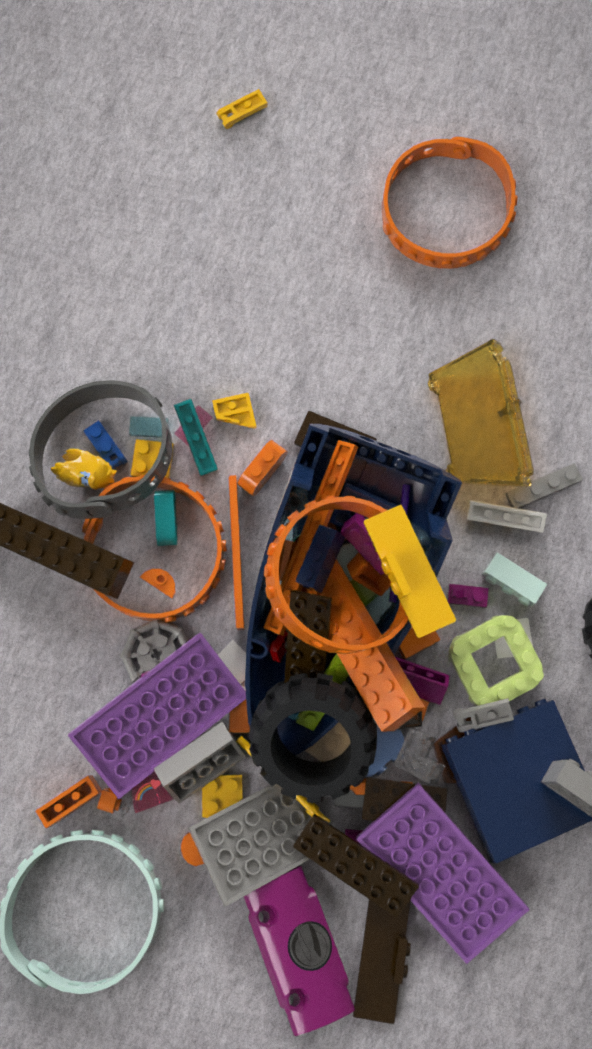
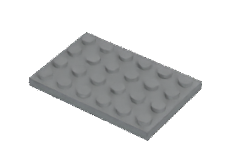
(251, 842)

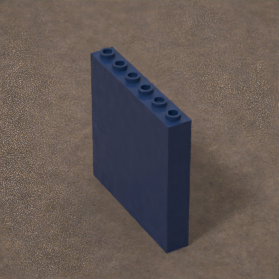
(502, 776)

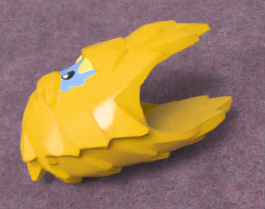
(84, 470)

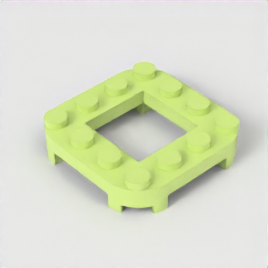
(519, 683)

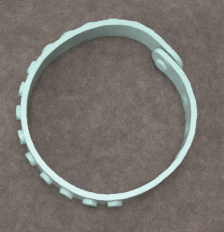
(38, 971)

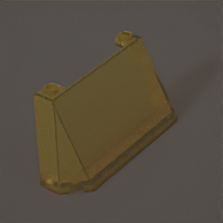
(483, 419)

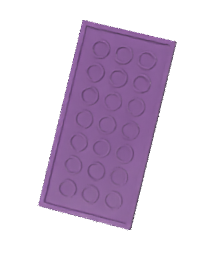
(158, 715)
(456, 883)

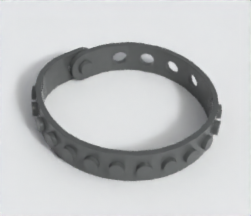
(100, 505)

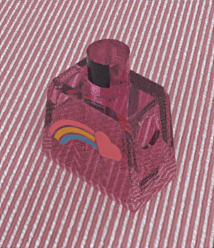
(149, 793)

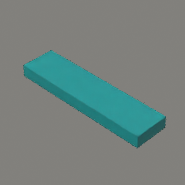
(195, 437)

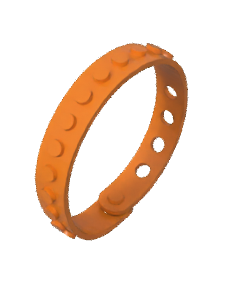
(461, 149)
(93, 526)
(274, 591)

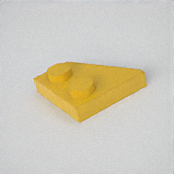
(235, 410)

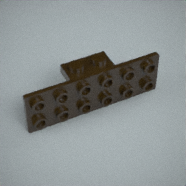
(315, 614)
(355, 865)
(381, 964)

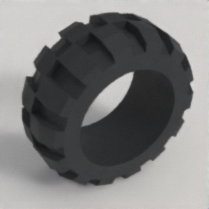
(302, 776)

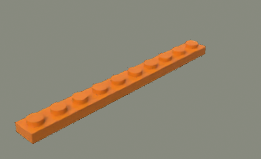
(330, 486)

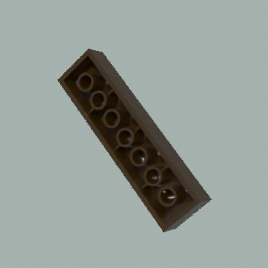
(63, 552)

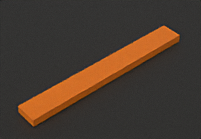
(236, 553)

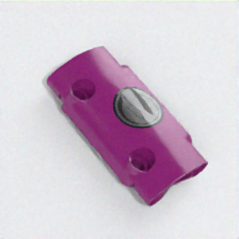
(299, 952)

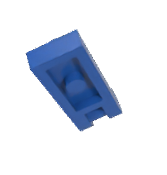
(105, 445)

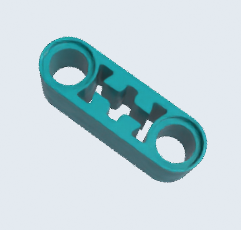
(165, 518)

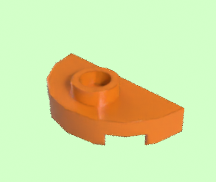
(160, 580)

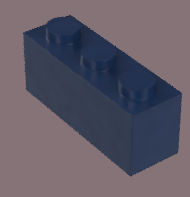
(320, 559)

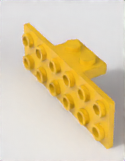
(409, 571)

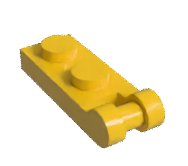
(242, 108)

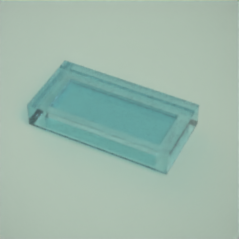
(146, 427)

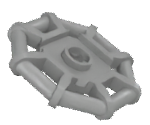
(148, 645)

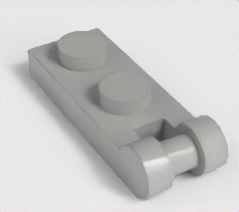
(483, 715)

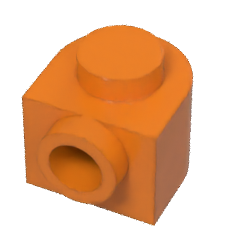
(109, 801)

